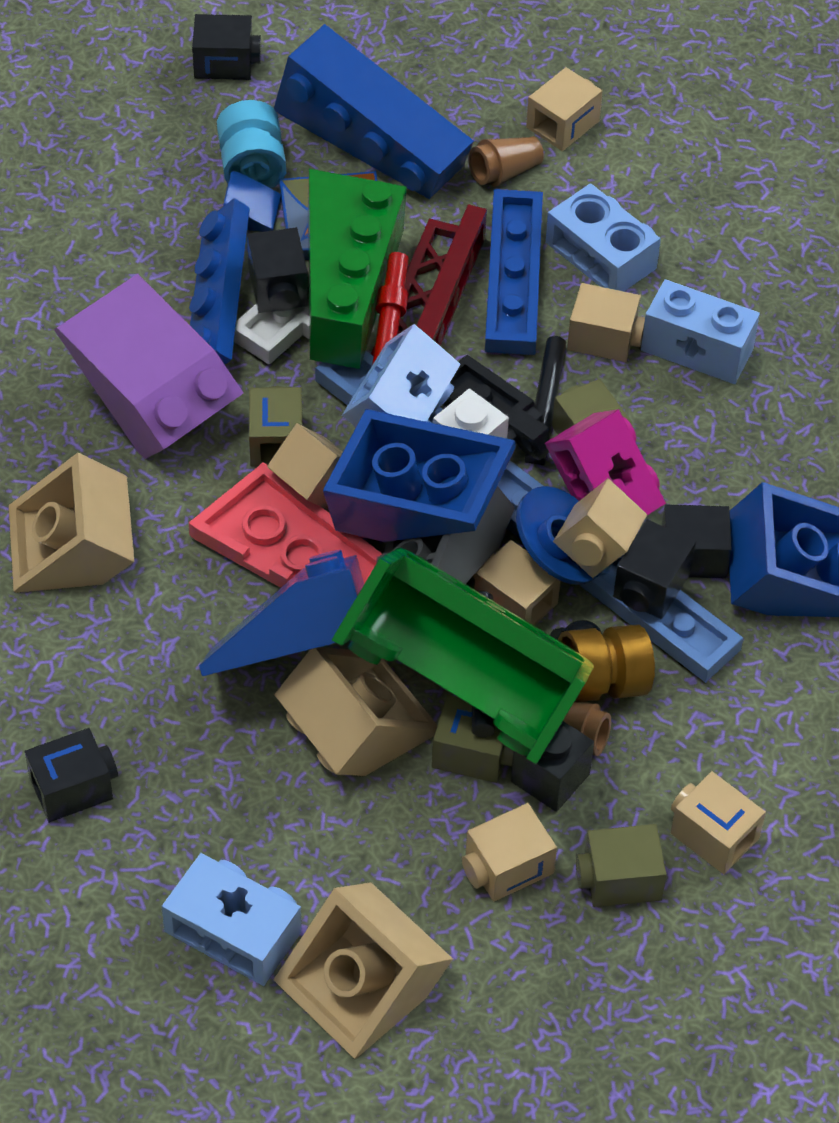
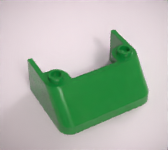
(467, 647)

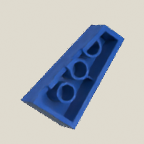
(369, 114)

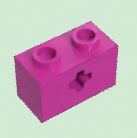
(603, 449)

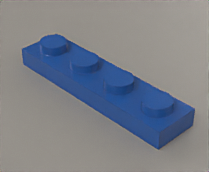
(514, 272)
(219, 276)

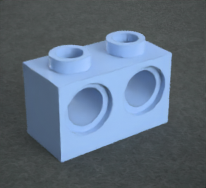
(602, 239)

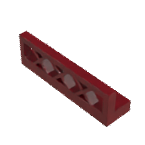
(453, 270)

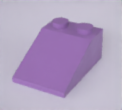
(147, 365)

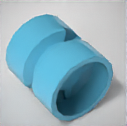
(251, 142)

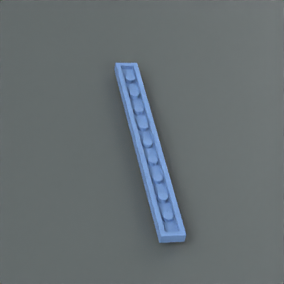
(687, 629)

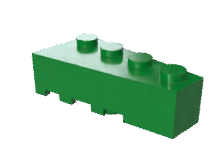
(349, 241)

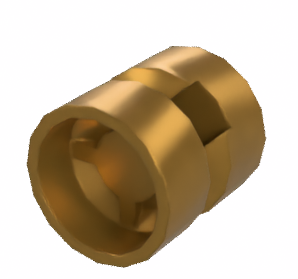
(620, 660)

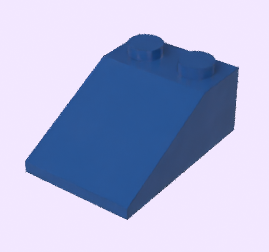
(413, 478)
(784, 554)
(294, 618)

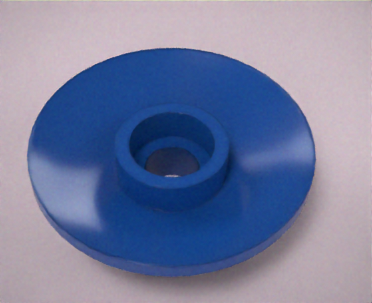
(538, 523)

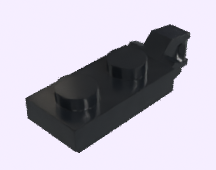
(524, 421)

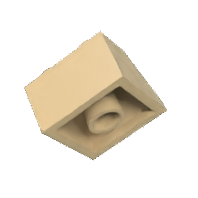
(71, 528)
(353, 711)
(361, 966)

